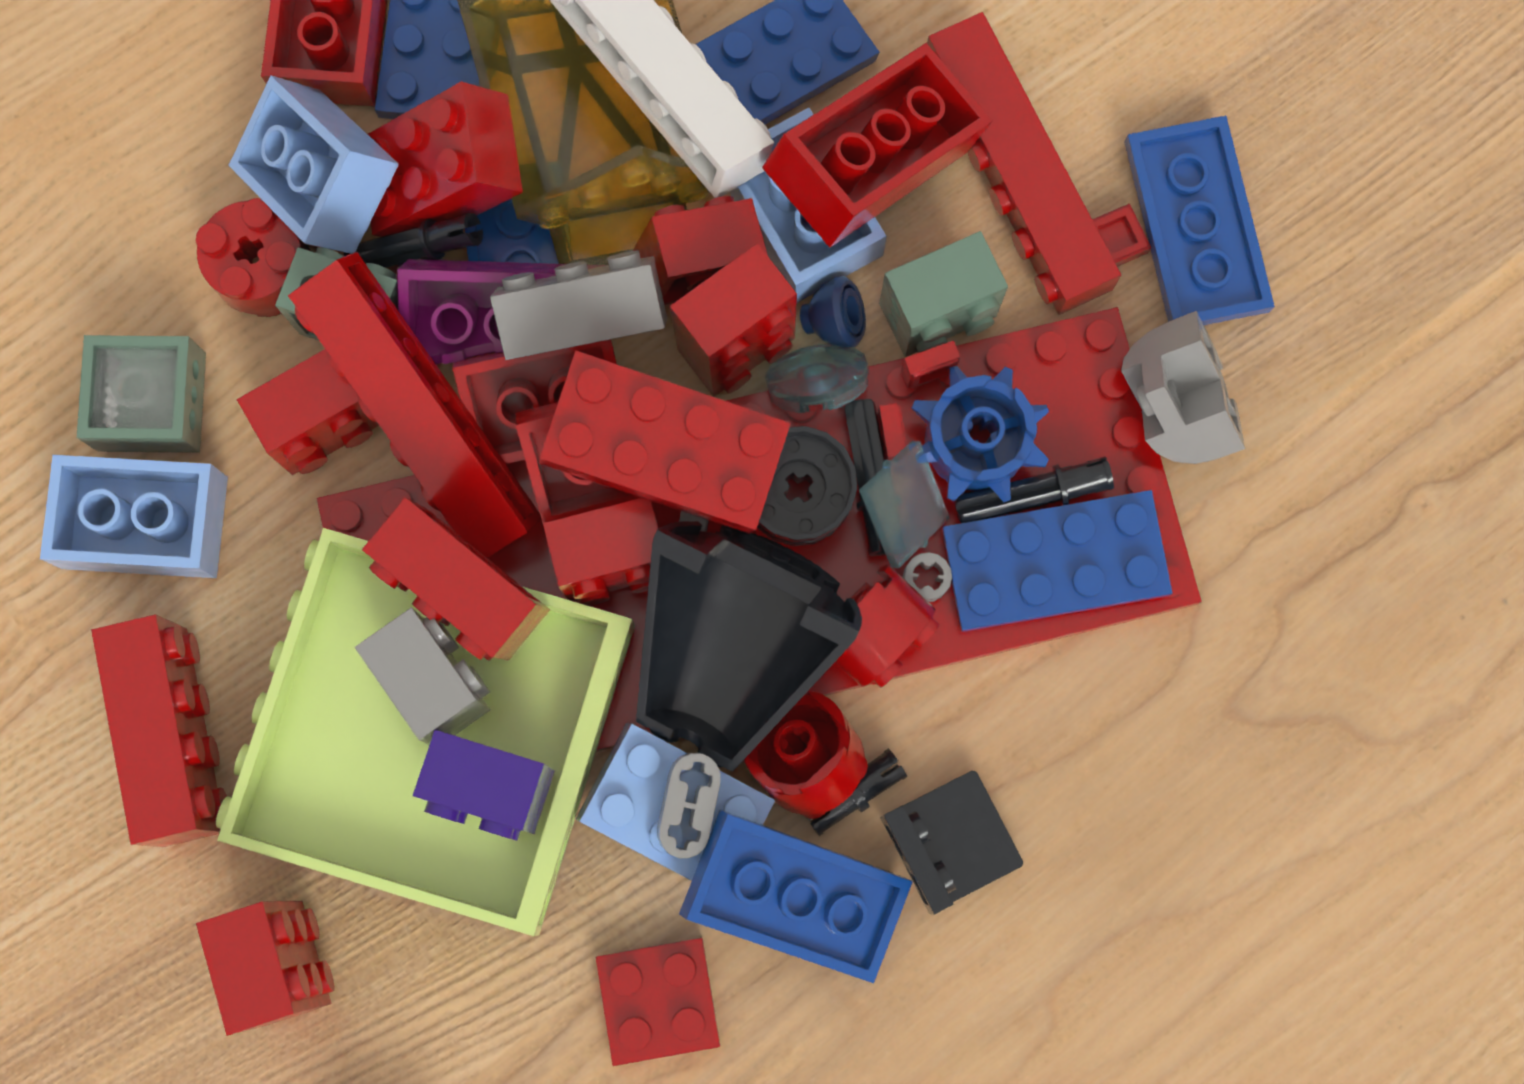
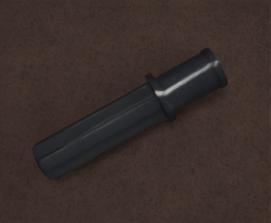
(428, 240)
(867, 457)
(1038, 490)

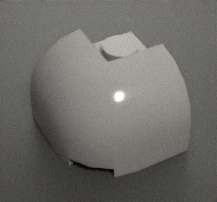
(1183, 393)

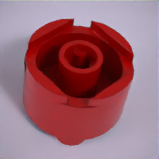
(232, 242)
(891, 622)
(810, 758)

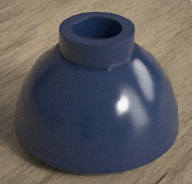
(835, 313)

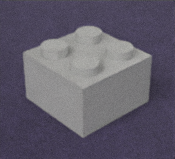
(422, 677)

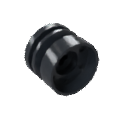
(833, 486)

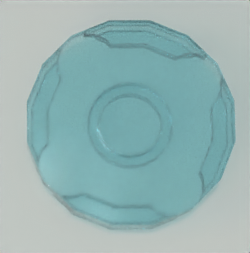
(816, 377)

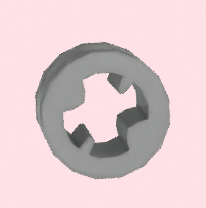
(926, 561)

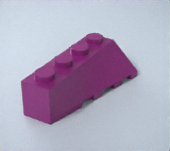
(451, 303)

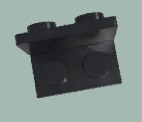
(952, 841)

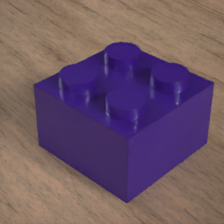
(483, 782)

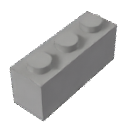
(578, 305)

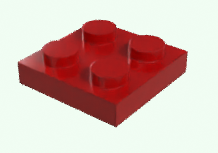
(657, 1001)

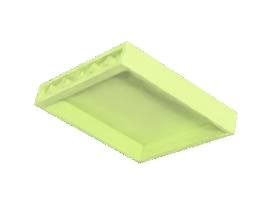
(340, 764)

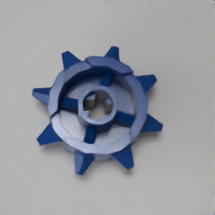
(992, 407)

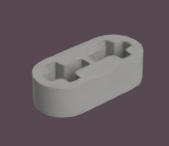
(675, 802)

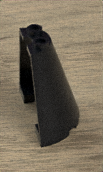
(734, 637)

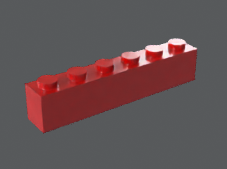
(1027, 172)
(414, 405)

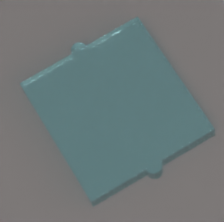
(904, 504)

